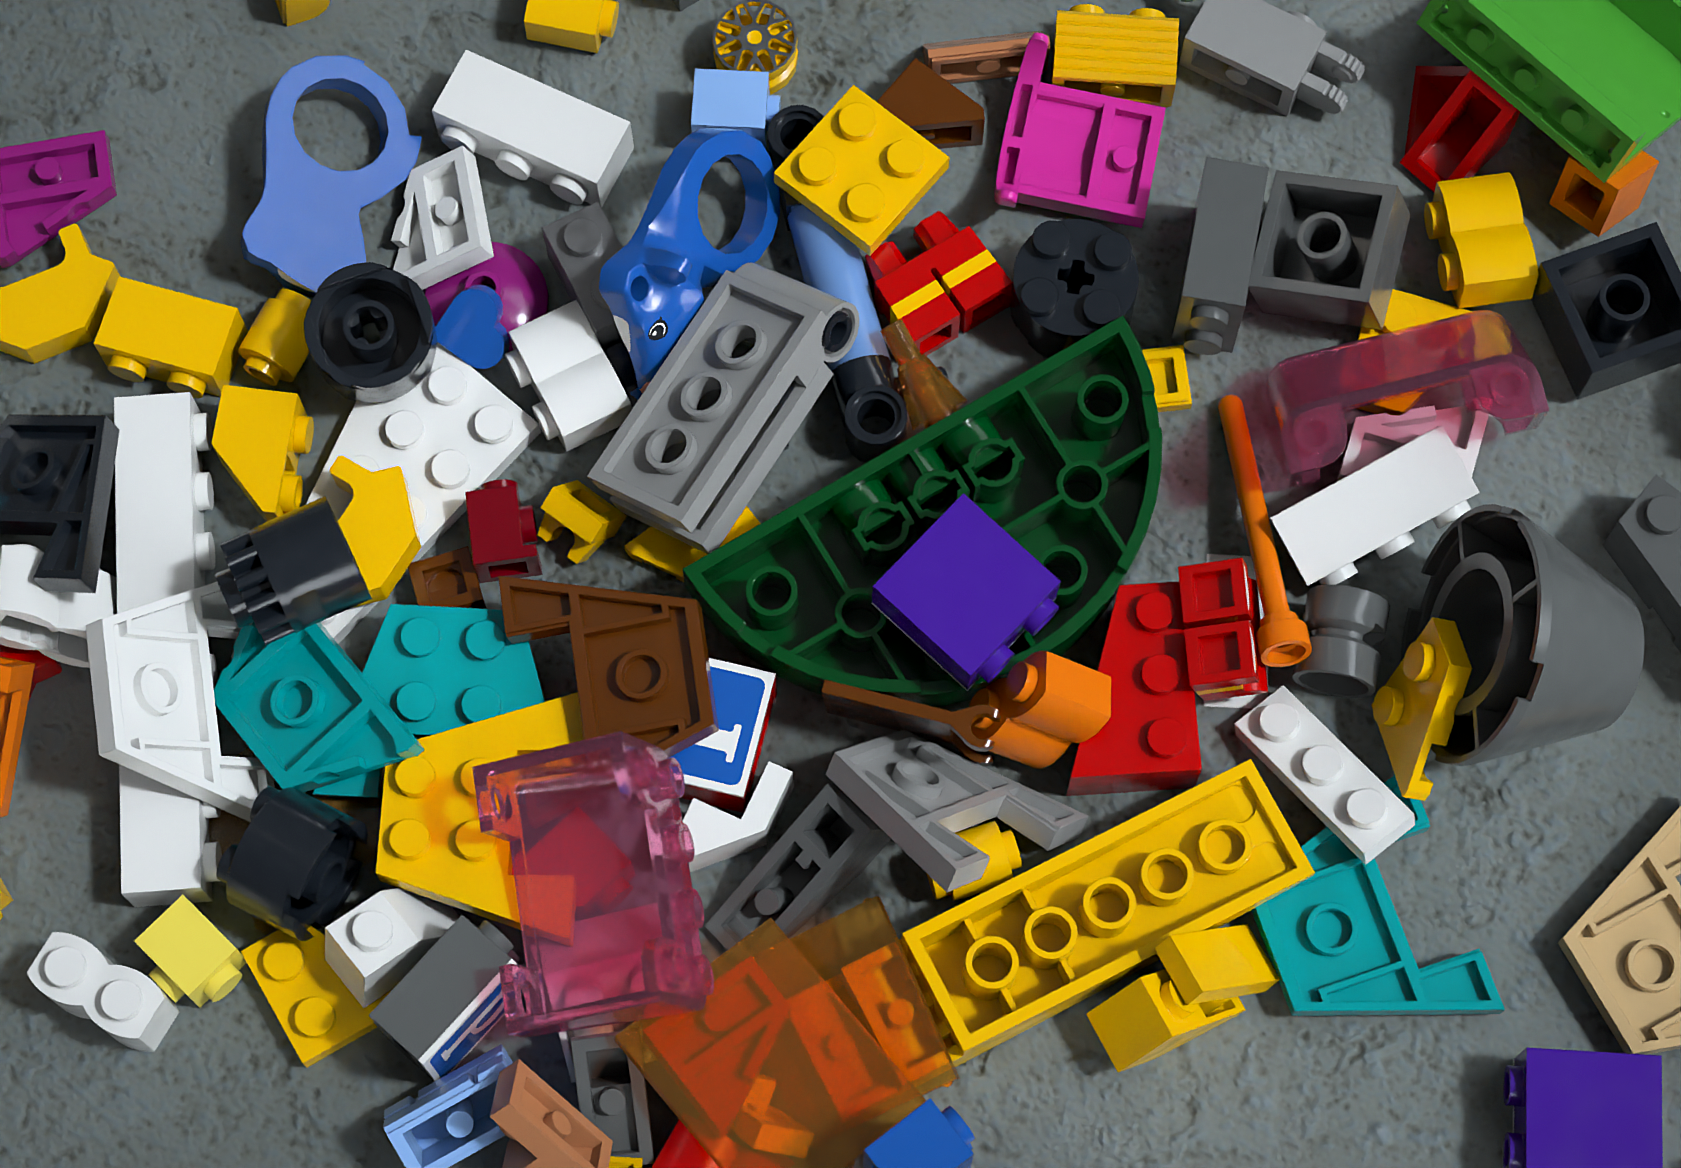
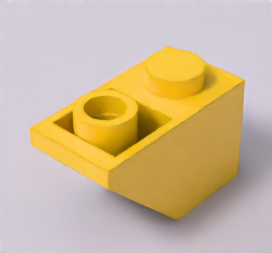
(260, 445)
(1154, 1019)

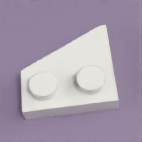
(442, 220)

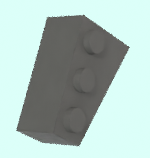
(1649, 550)

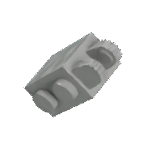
(1268, 55)

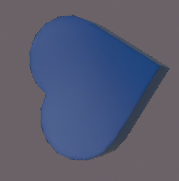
(474, 328)

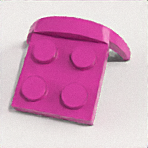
(1076, 148)

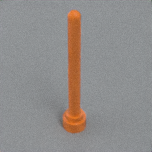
(1281, 635)

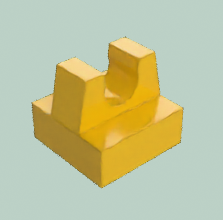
(584, 514)

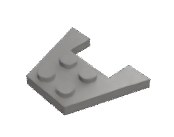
(930, 793)

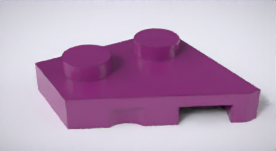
(50, 188)

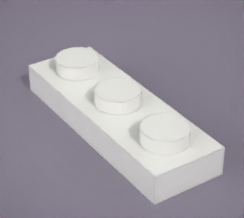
(1324, 774)

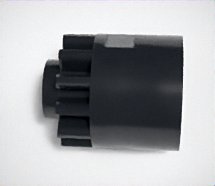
(291, 572)

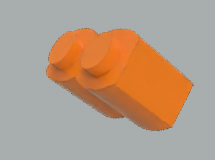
(1043, 708)

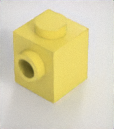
(191, 955)

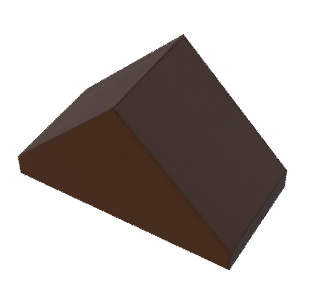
(934, 108)

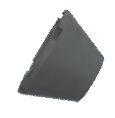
(1542, 630)

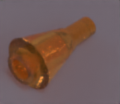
(924, 387)

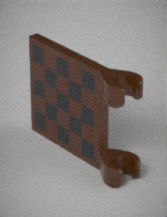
(913, 717)

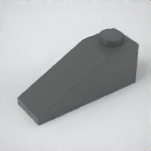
(803, 869)

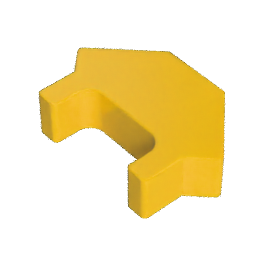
(58, 305)
(377, 524)

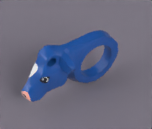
(661, 271)

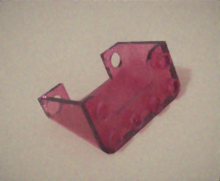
(597, 885)

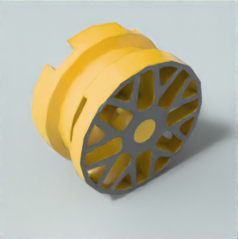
(756, 42)

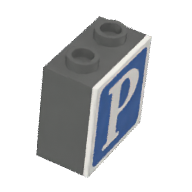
(448, 998)

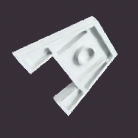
(160, 701)

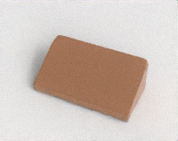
(979, 57)

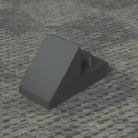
(613, 1095)

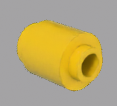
(276, 339)
(1003, 859)

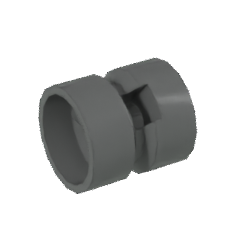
(1343, 630)

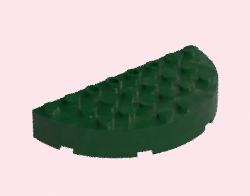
(1051, 456)

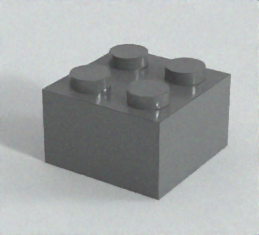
(1329, 249)

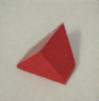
(1454, 124)

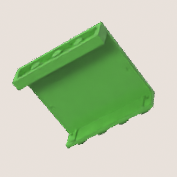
(1581, 70)

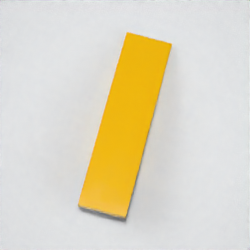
(1102, 910)

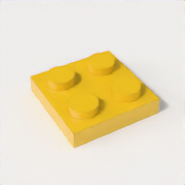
(861, 170)

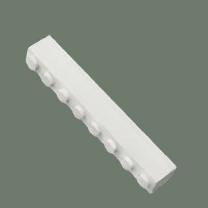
(158, 556)

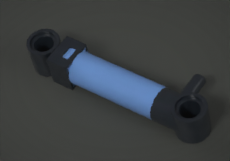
(833, 264)

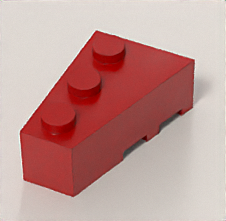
(1153, 717)

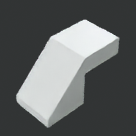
(723, 836)

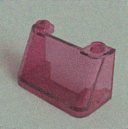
(1469, 349)

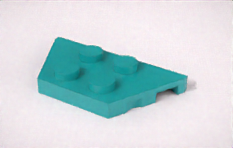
(309, 710)

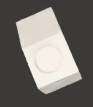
(384, 940)

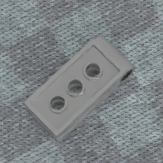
(725, 404)

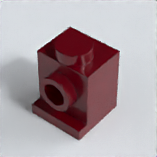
(500, 532)

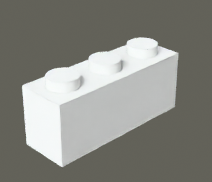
(533, 130)
(1376, 508)

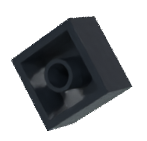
(1612, 309)

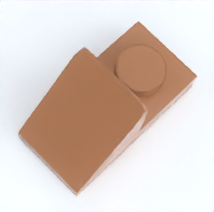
(544, 1125)

